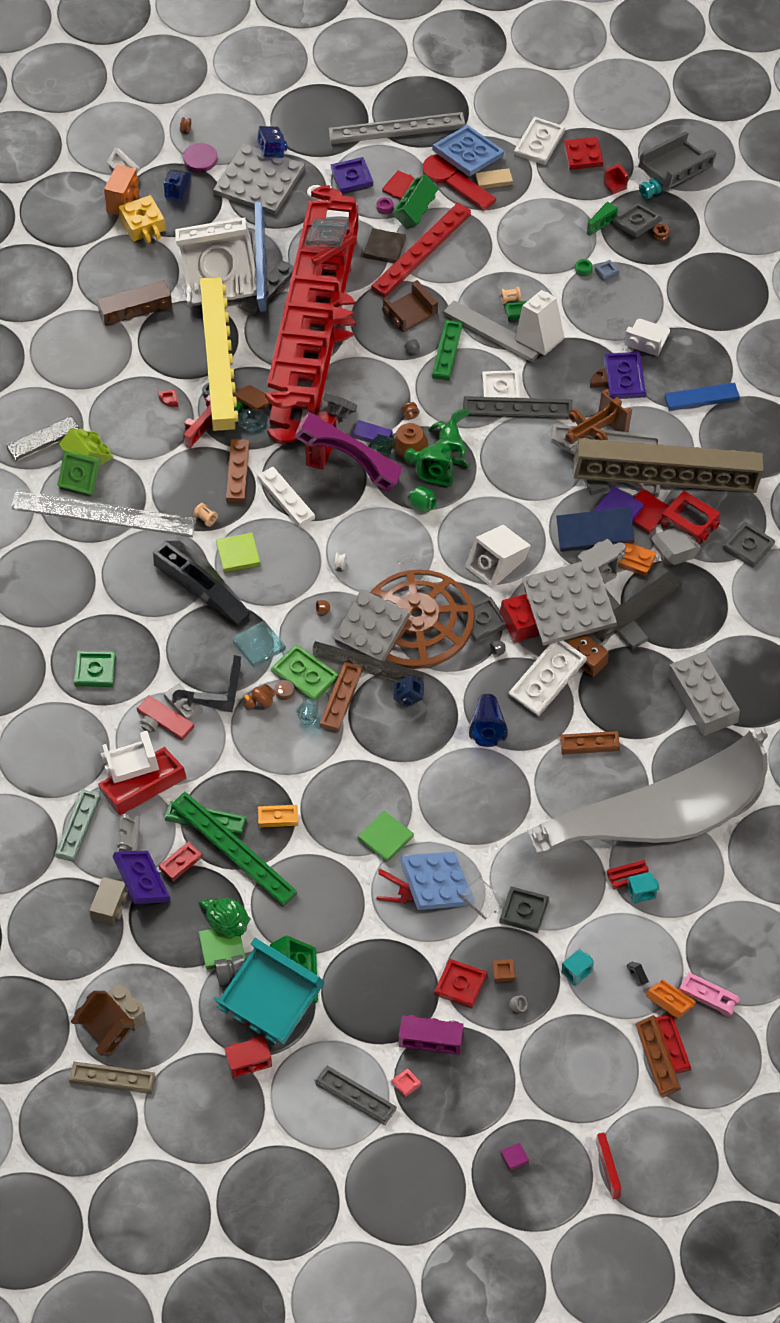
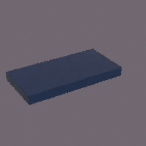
(588, 528)

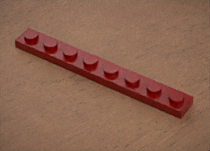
(421, 250)

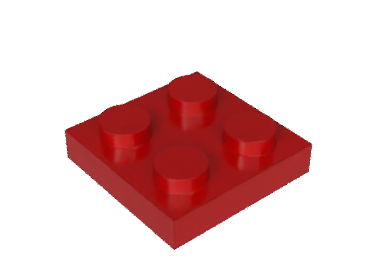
(583, 153)

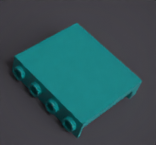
(270, 992)

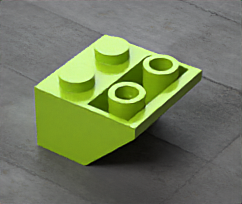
(86, 443)

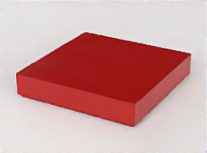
(652, 512)
(460, 983)

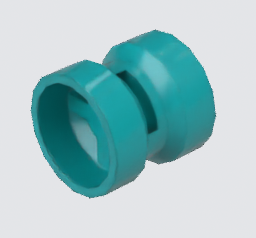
(648, 189)

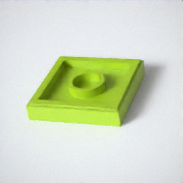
(238, 552)

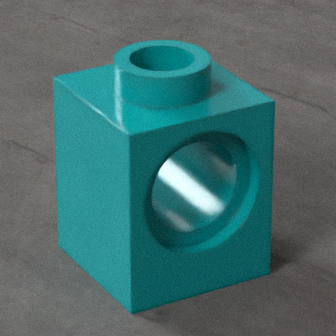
(642, 887)
(577, 967)

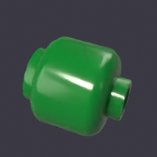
(422, 499)

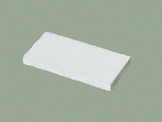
(547, 676)

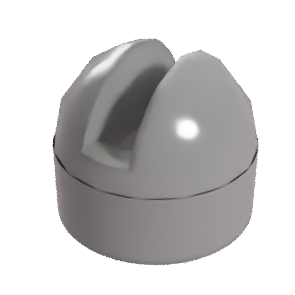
(518, 1004)

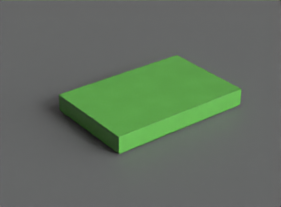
(305, 672)

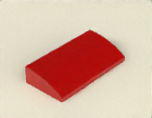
(135, 791)

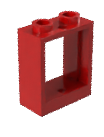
(318, 455)

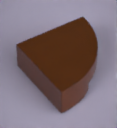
(599, 379)

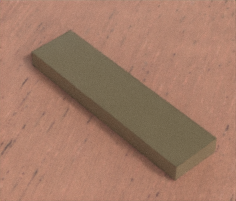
(112, 1077)

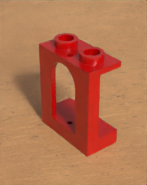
(672, 516)

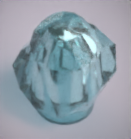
(308, 712)

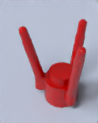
(404, 890)

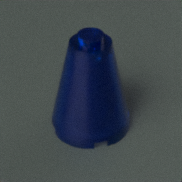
(488, 722)

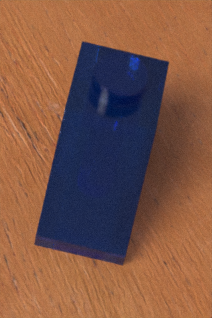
(176, 183)

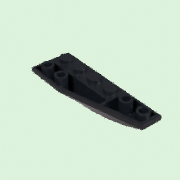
(199, 578)

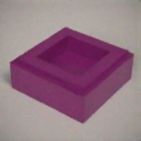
(514, 1156)

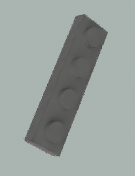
(274, 282)

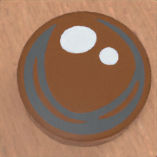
(284, 689)

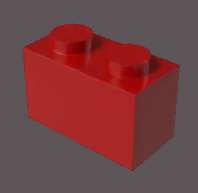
(248, 1057)

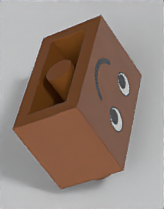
(596, 655)

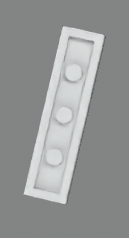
(286, 497)

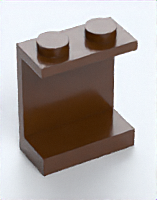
(412, 308)
(104, 1021)

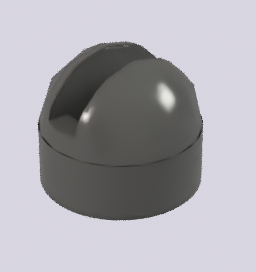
(412, 347)
(497, 648)

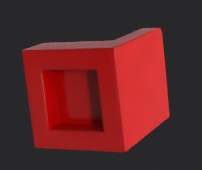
(615, 179)

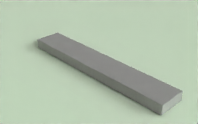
(489, 330)

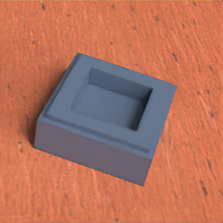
(607, 270)

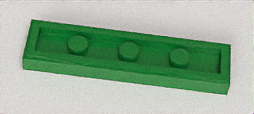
(447, 350)
(233, 822)

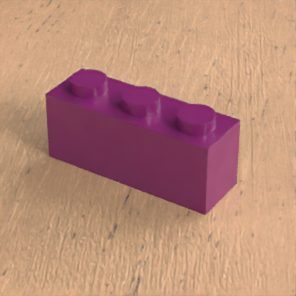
(431, 1034)

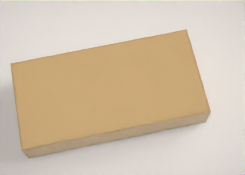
(494, 178)

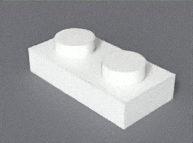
(120, 158)

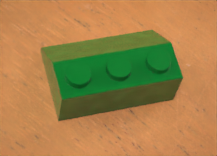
(299, 952)

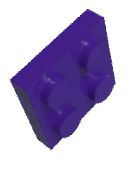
(351, 175)

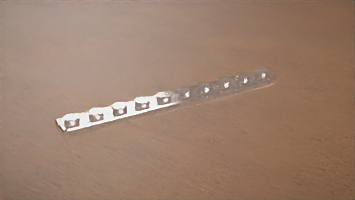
(104, 514)

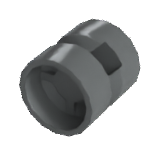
(227, 969)

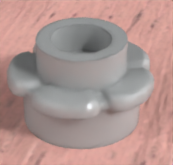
(149, 724)

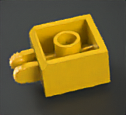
(142, 219)

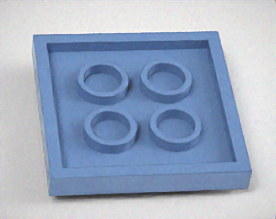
(468, 150)
(435, 880)

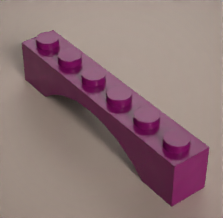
(380, 469)

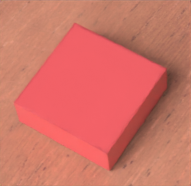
(406, 1082)

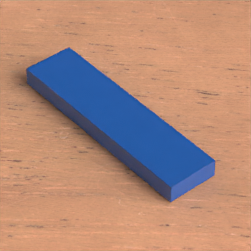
(701, 396)

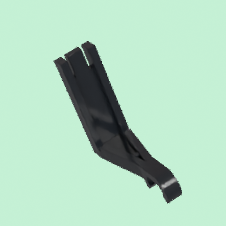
(213, 700)

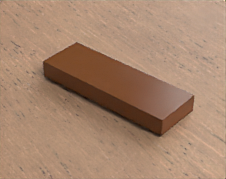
(589, 742)

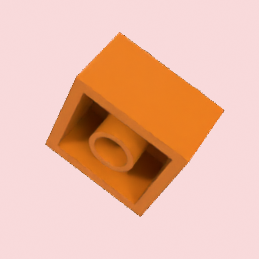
(121, 188)

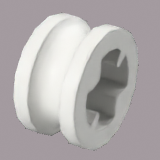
(340, 561)

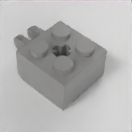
(606, 556)

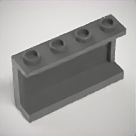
(675, 161)

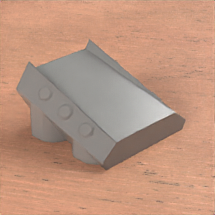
(675, 546)

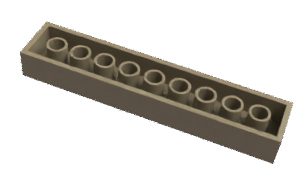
(667, 465)

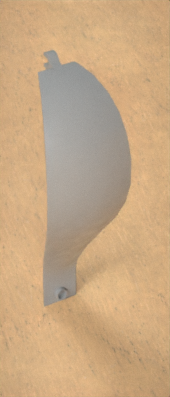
(670, 808)

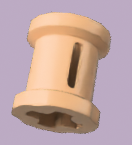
(516, 292)
(205, 514)

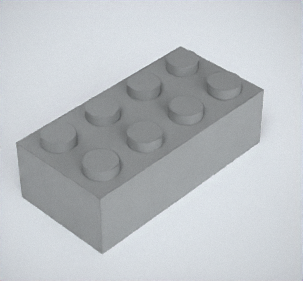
(703, 693)

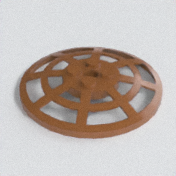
(428, 619)

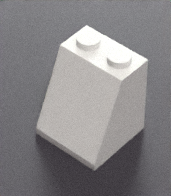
(540, 323)
(496, 554)

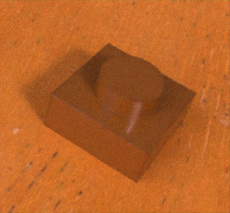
(503, 970)

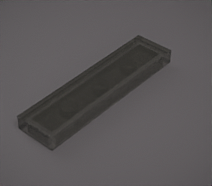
(41, 439)

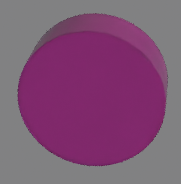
(384, 205)

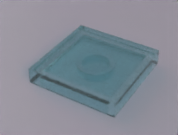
(327, 232)
(259, 643)

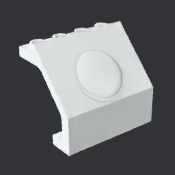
(218, 251)

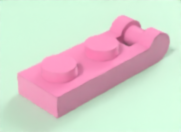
(709, 994)

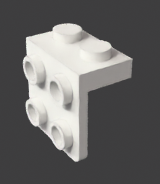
(646, 336)

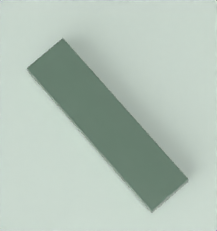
(78, 825)

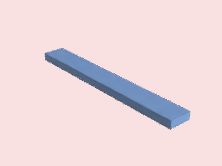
(260, 256)

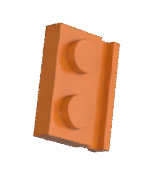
(637, 559)
(670, 999)

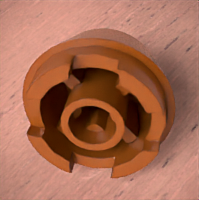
(407, 437)

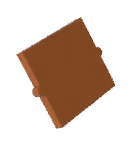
(251, 397)

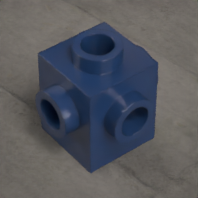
(408, 691)

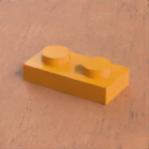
(278, 816)

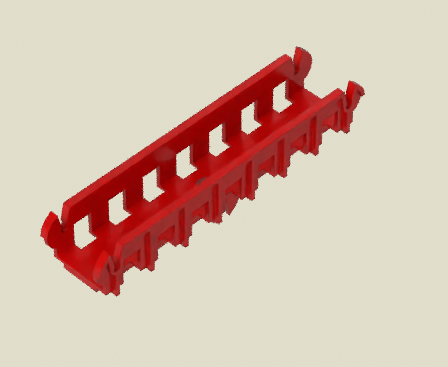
(303, 311)

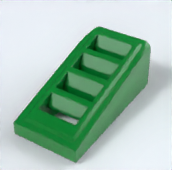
(602, 218)

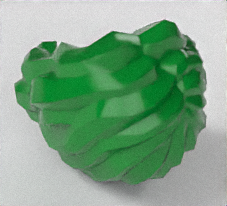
(226, 916)

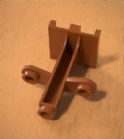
(609, 414)

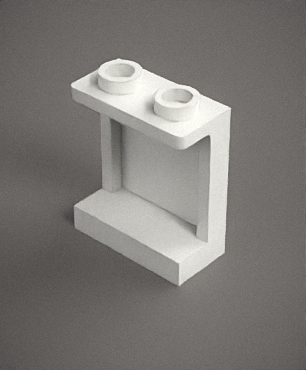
(130, 760)

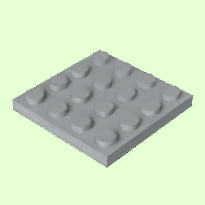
(258, 179)
(569, 601)

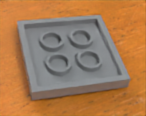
(372, 625)

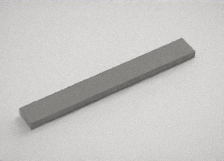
(396, 128)

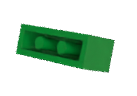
(415, 201)

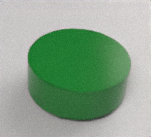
(583, 267)

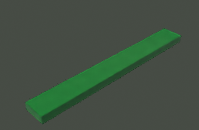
(234, 848)

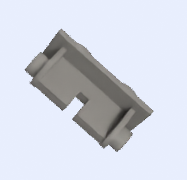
(128, 840)

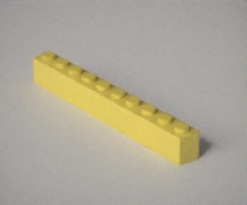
(217, 354)

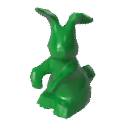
(436, 461)

